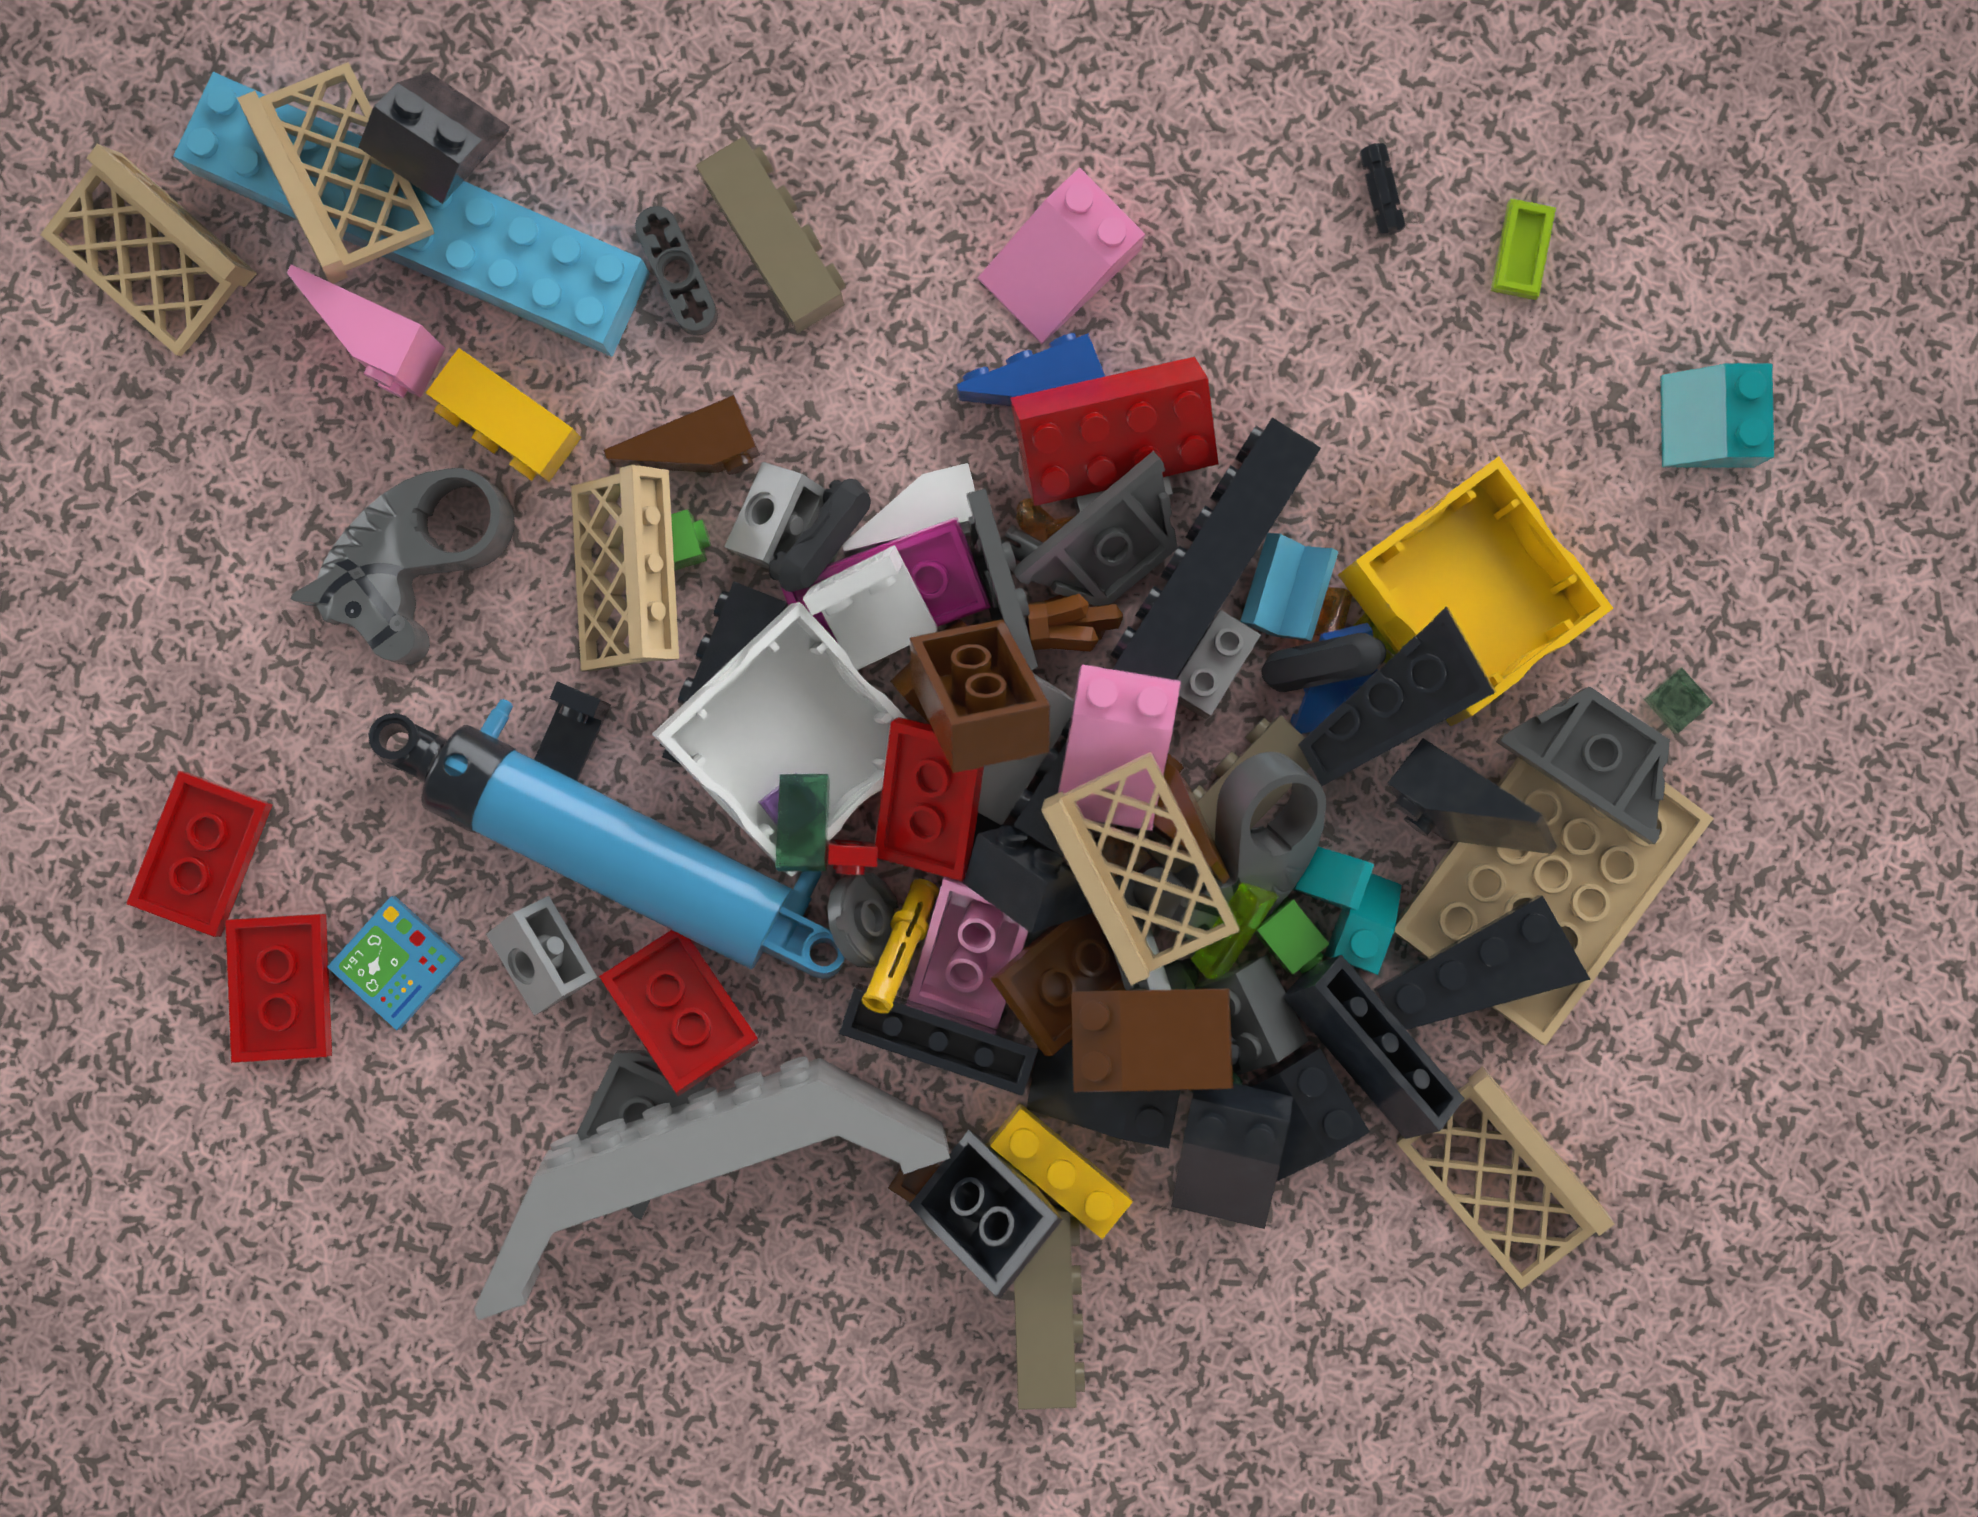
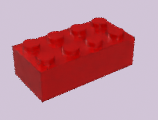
(1099, 429)

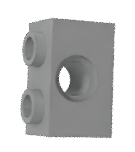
(774, 514)
(1214, 664)
(541, 955)

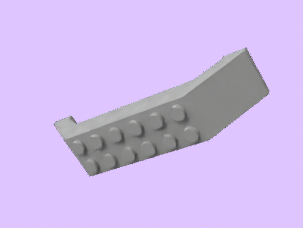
(698, 1143)

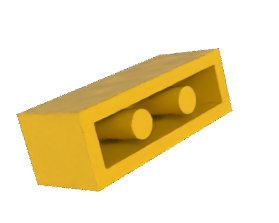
(502, 417)
(1061, 1171)

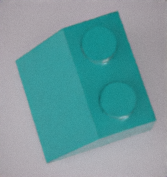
(1718, 416)

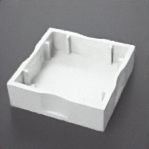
(783, 709)

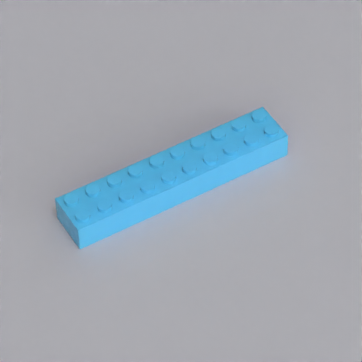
(478, 241)

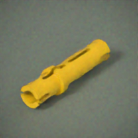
(918, 904)

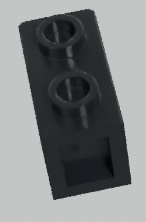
(571, 730)

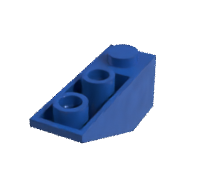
(1064, 363)

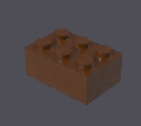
(979, 695)

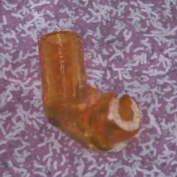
(1037, 521)

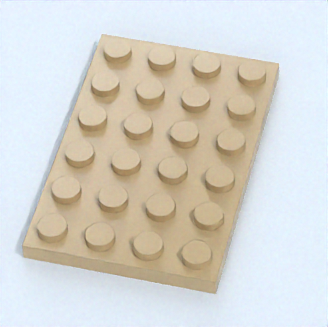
(1592, 882)

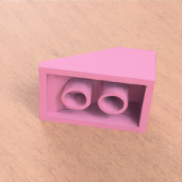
(1062, 256)
(390, 346)
(1111, 724)
(962, 952)

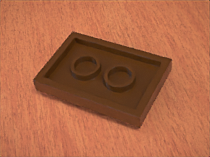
(1044, 974)

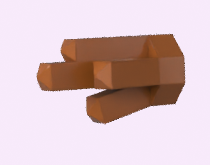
(1070, 623)

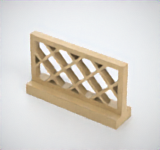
(298, 187)
(160, 214)
(644, 569)
(1101, 887)
(1543, 1163)

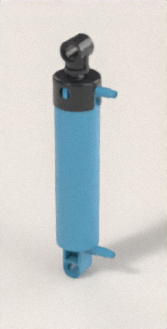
(606, 844)

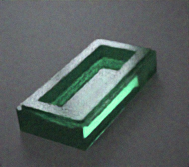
(802, 822)

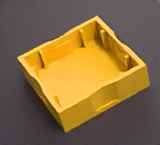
(1493, 567)

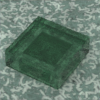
(1678, 700)

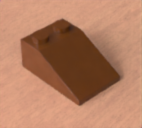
(1151, 1040)

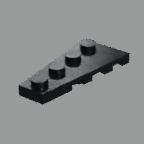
(1412, 692)
(1492, 966)

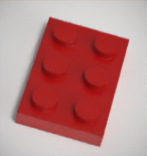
(924, 806)
(199, 854)
(278, 988)
(679, 1010)

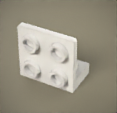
(872, 607)

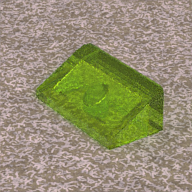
(1249, 909)

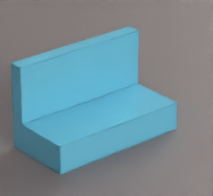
(1288, 588)

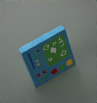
(395, 962)

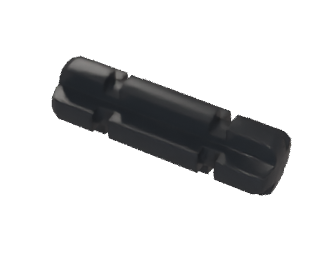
(1382, 189)

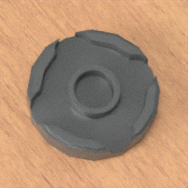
(861, 917)

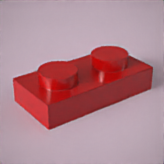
(851, 856)

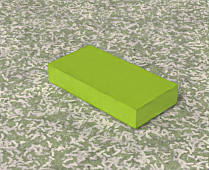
(1523, 249)

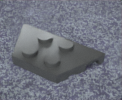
(1109, 541)
(995, 564)
(1599, 757)
(628, 1090)

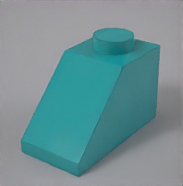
(1335, 879)
(1365, 933)

